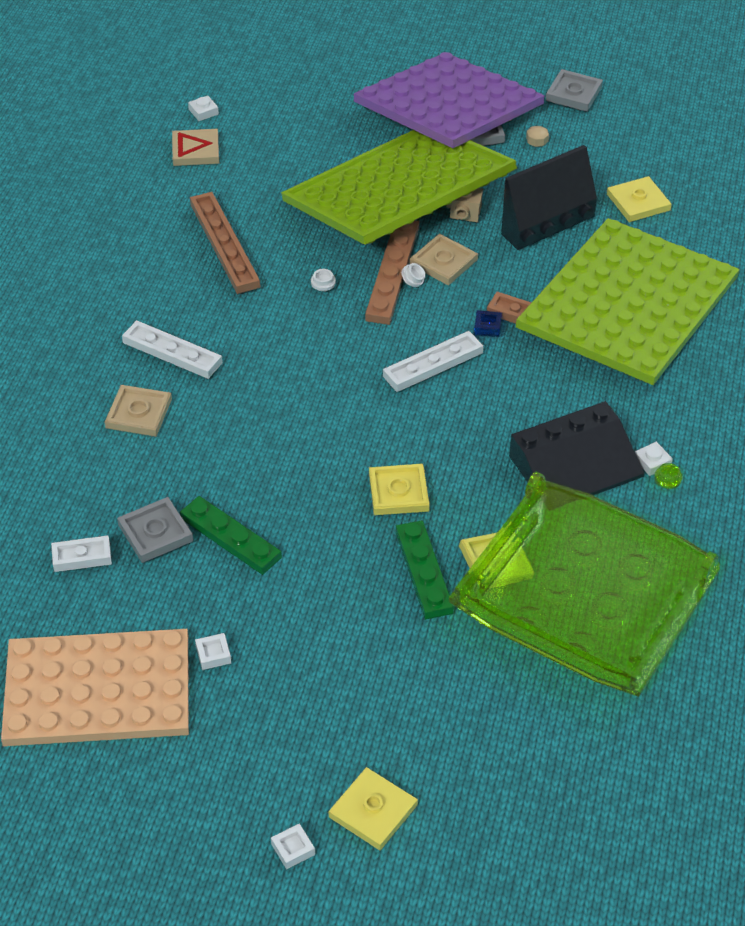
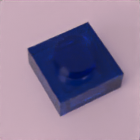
(487, 323)

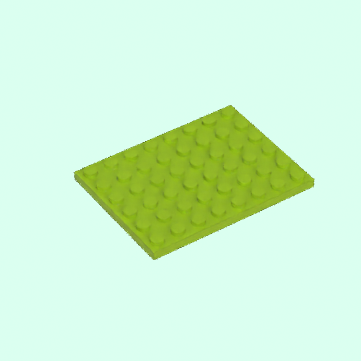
(396, 184)
(628, 300)

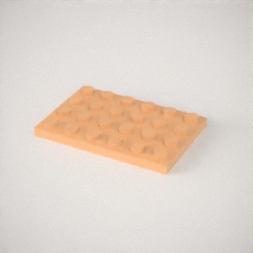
(96, 687)

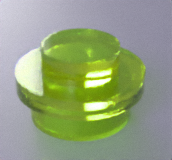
(668, 476)

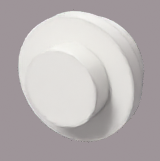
(413, 275)
(323, 280)

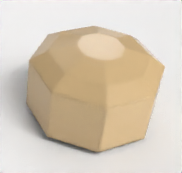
(537, 136)

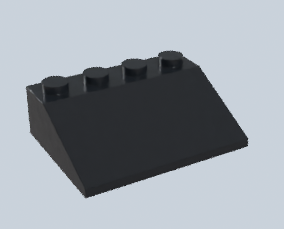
(548, 198)
(578, 451)

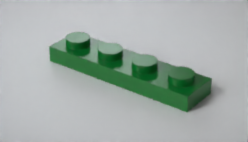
(231, 535)
(424, 570)

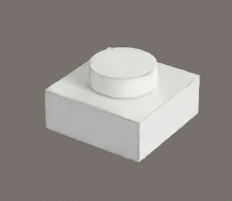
(203, 108)
(652, 457)
(213, 651)
(292, 846)

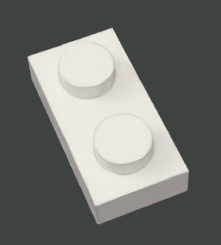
(81, 553)

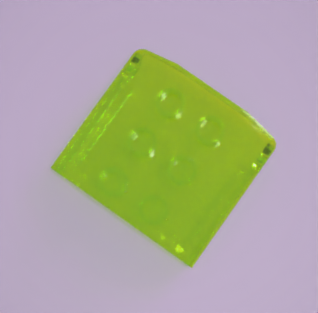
(587, 585)

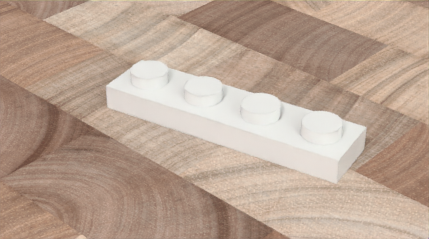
(172, 349)
(432, 361)

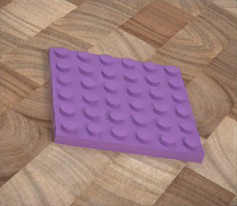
(449, 99)

